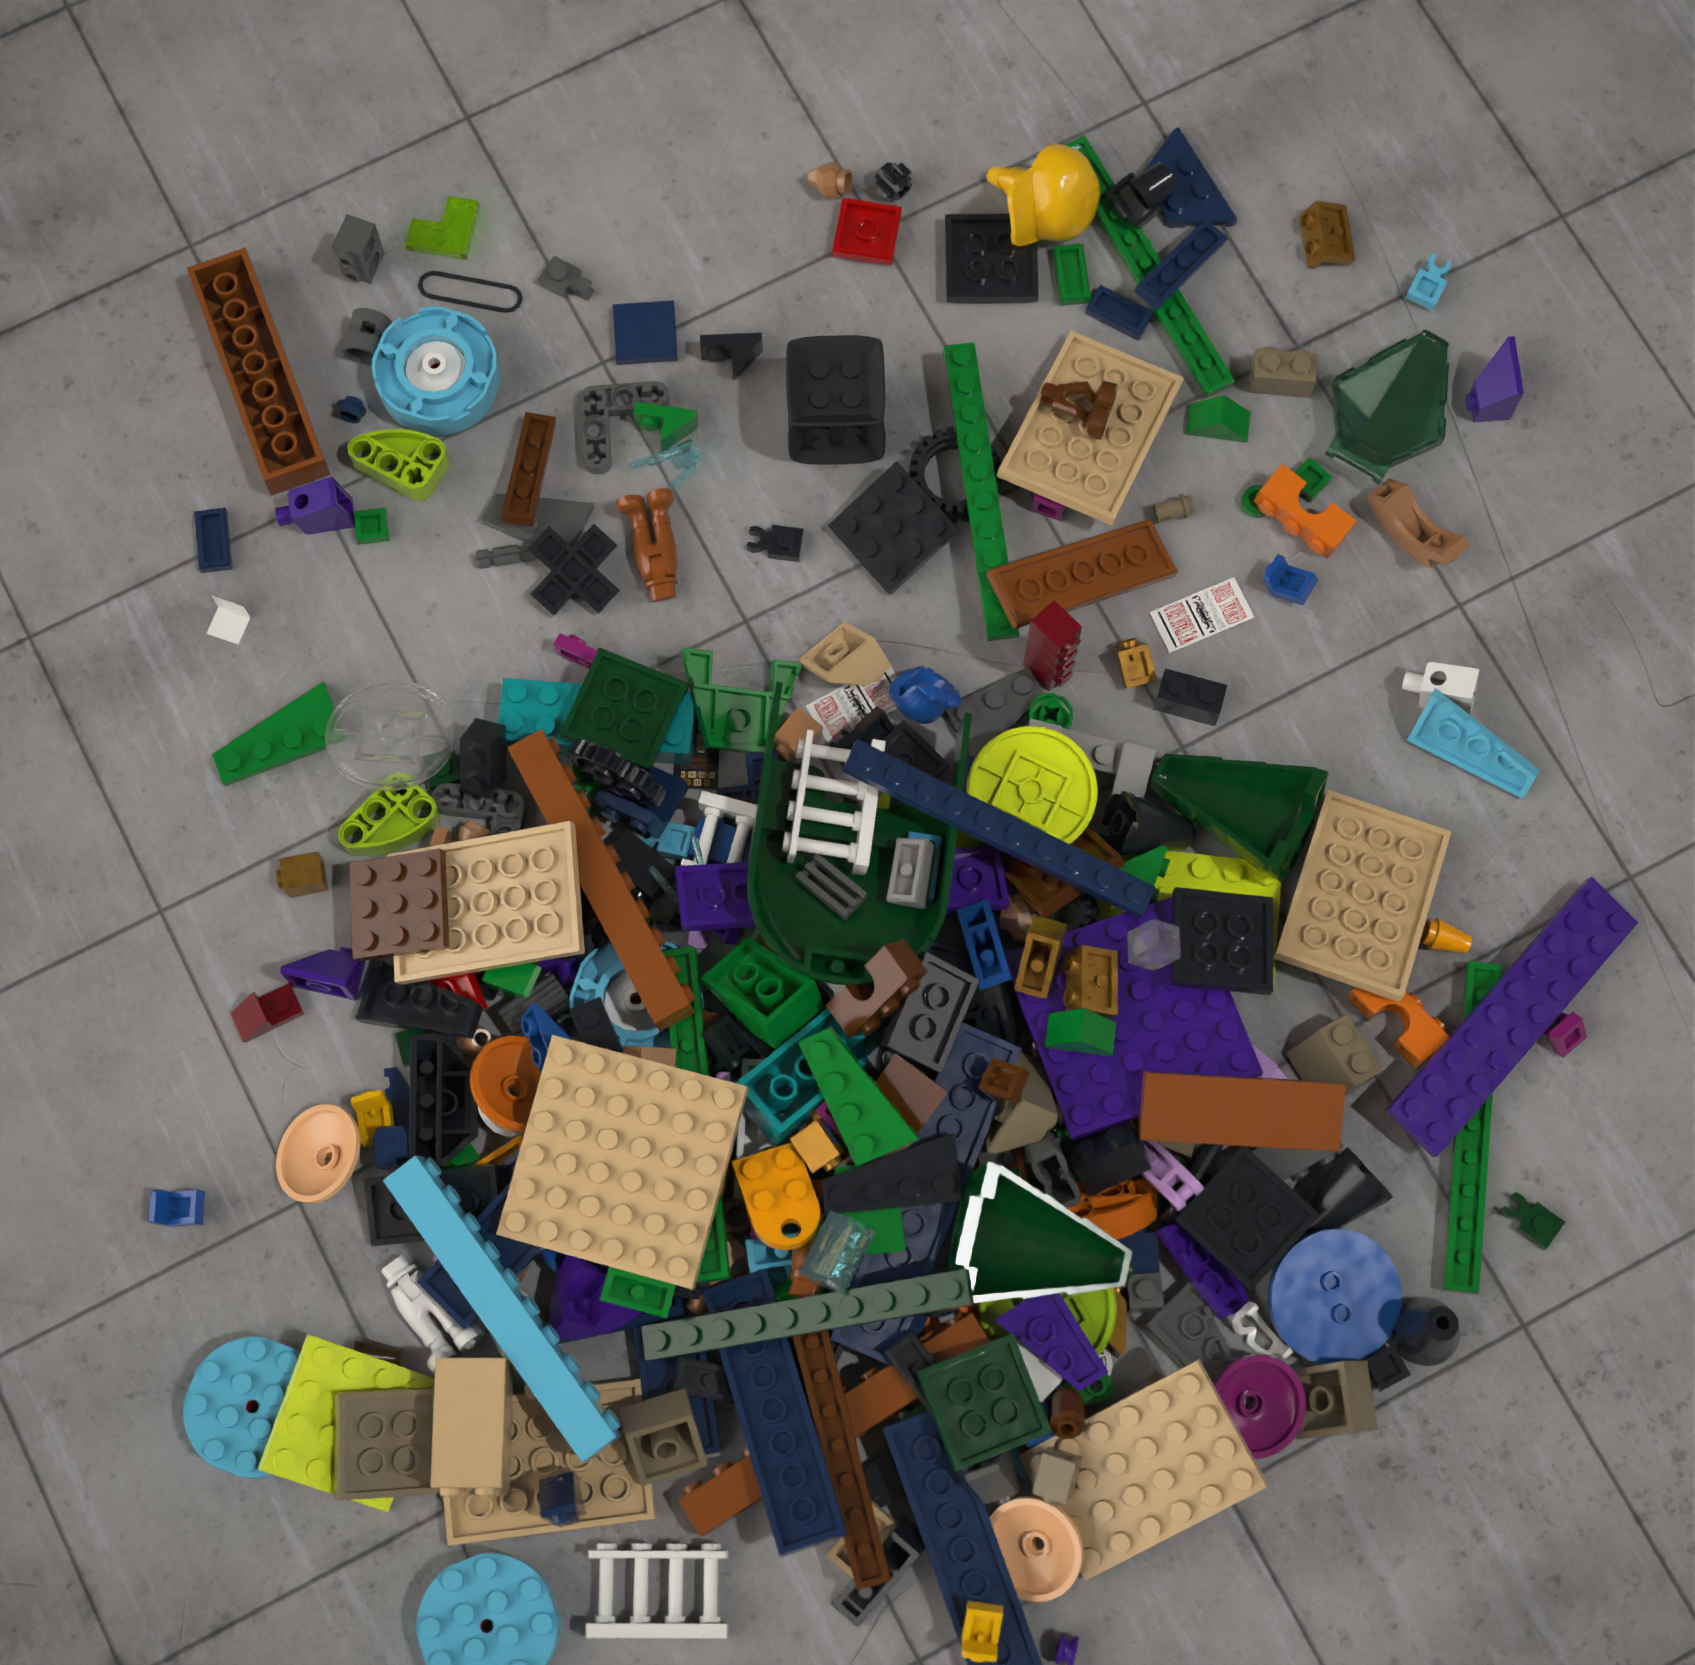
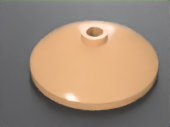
(318, 1154)
(1036, 1570)

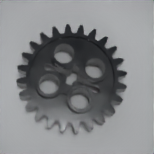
(616, 773)

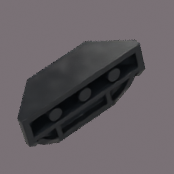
(441, 1099)

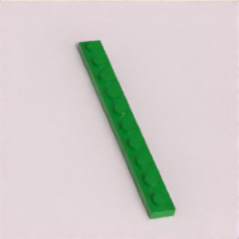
(1140, 260)
(978, 481)
(693, 1057)
(1469, 1166)

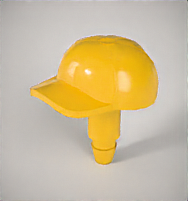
(1050, 198)

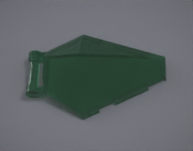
(1391, 406)

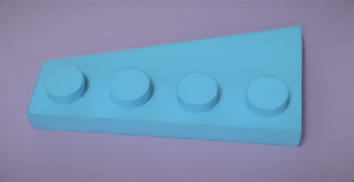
(1465, 742)

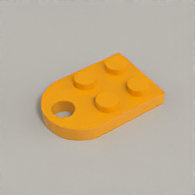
(778, 1193)

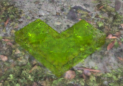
(449, 238)

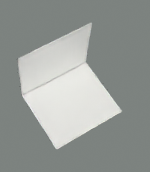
(229, 621)

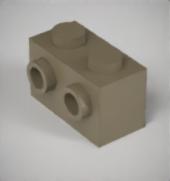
(1283, 372)

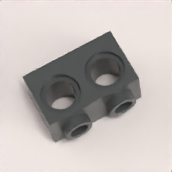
(358, 249)

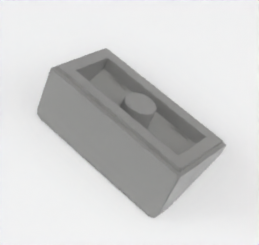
(911, 872)

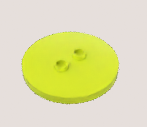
(1037, 779)

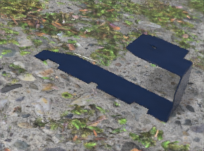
(392, 1143)

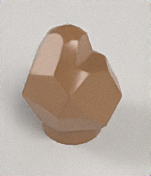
(831, 180)
(1016, 919)

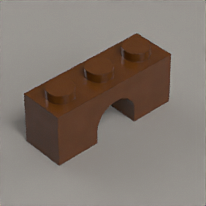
(894, 975)

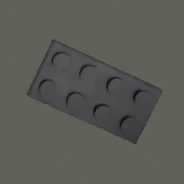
(390, 1223)

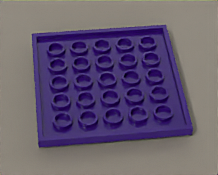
(1155, 1031)

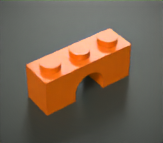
(1320, 531)
(1421, 1032)

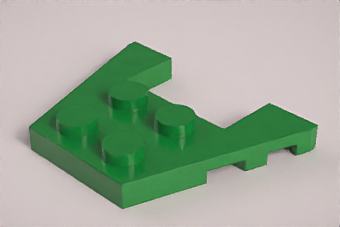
(735, 716)

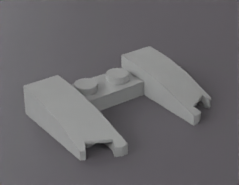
(1125, 761)

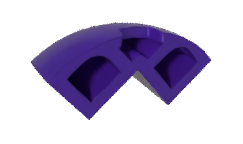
(577, 1305)

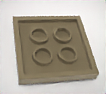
(383, 1443)

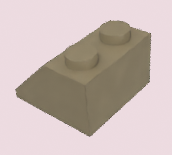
(1335, 1055)
(1337, 1399)
(663, 1437)

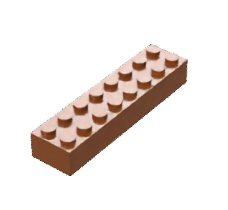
(258, 371)

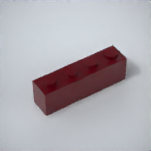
(1052, 645)

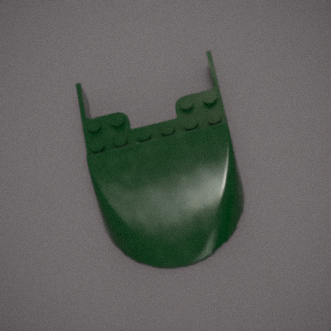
(802, 926)

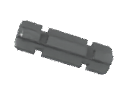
(504, 555)

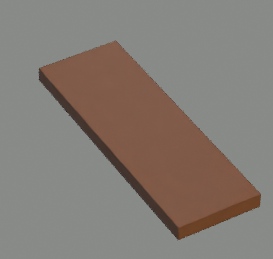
(1082, 572)
(1241, 1111)

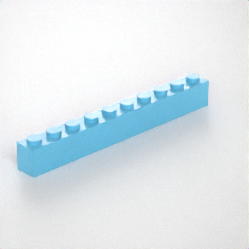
(503, 1308)

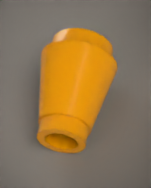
(1445, 937)

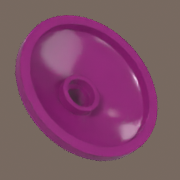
(1275, 1403)

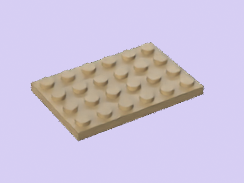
(1054, 450)
(1363, 895)
(508, 903)
(540, 1451)
(1153, 1467)

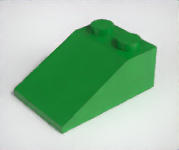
(764, 992)

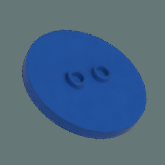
(1334, 1296)

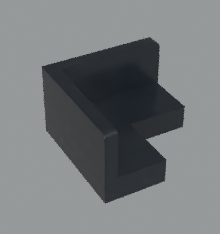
(995, 1012)

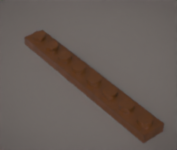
(842, 1458)

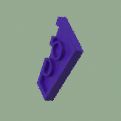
(1212, 1280)
(1055, 1337)

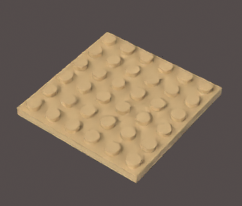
(623, 1161)

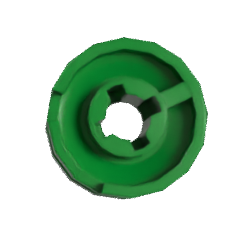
(1055, 705)

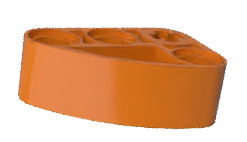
(1121, 1208)

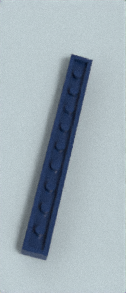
(998, 829)

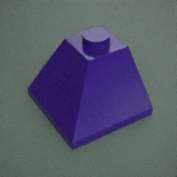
(1497, 387)
(327, 973)

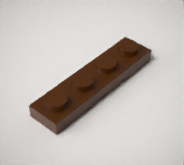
(529, 469)

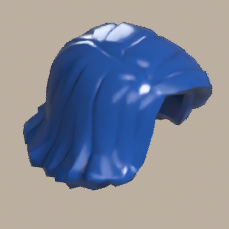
(923, 695)

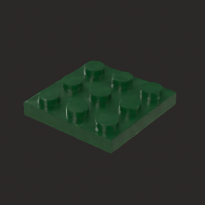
(625, 708)
(983, 1402)

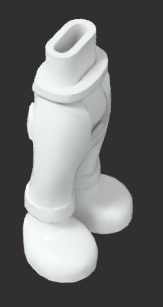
(415, 1305)

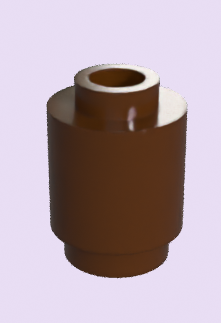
(1067, 1413)

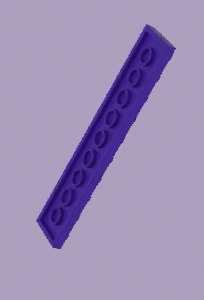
(718, 895)
(1511, 1017)

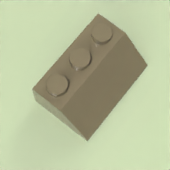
(1027, 1119)

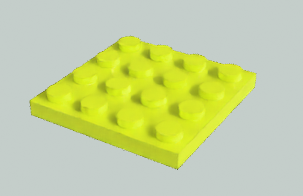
(304, 1430)

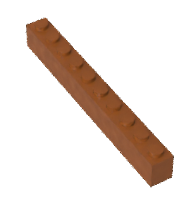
(604, 884)
(868, 1405)

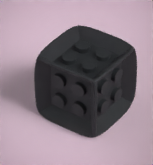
(835, 399)

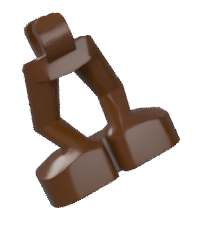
(1102, 403)

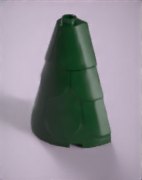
(1245, 805)
(1029, 1242)

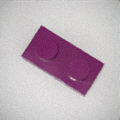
(575, 650)

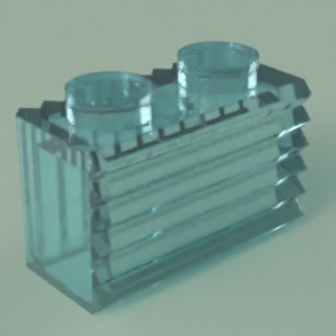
(837, 1252)

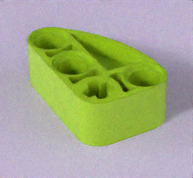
(407, 450)
(396, 829)

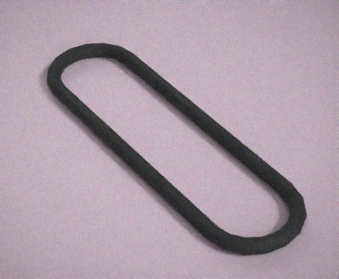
(469, 303)

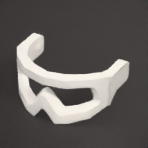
(1276, 1350)

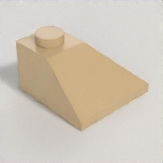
(847, 657)

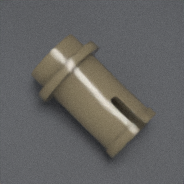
(1173, 508)

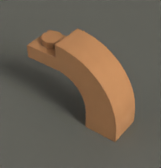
(1411, 528)

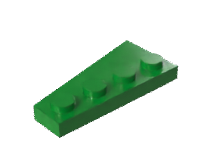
(279, 739)
(860, 1109)

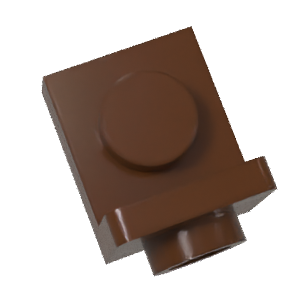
(1003, 1081)

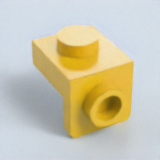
(372, 1112)
(981, 1631)

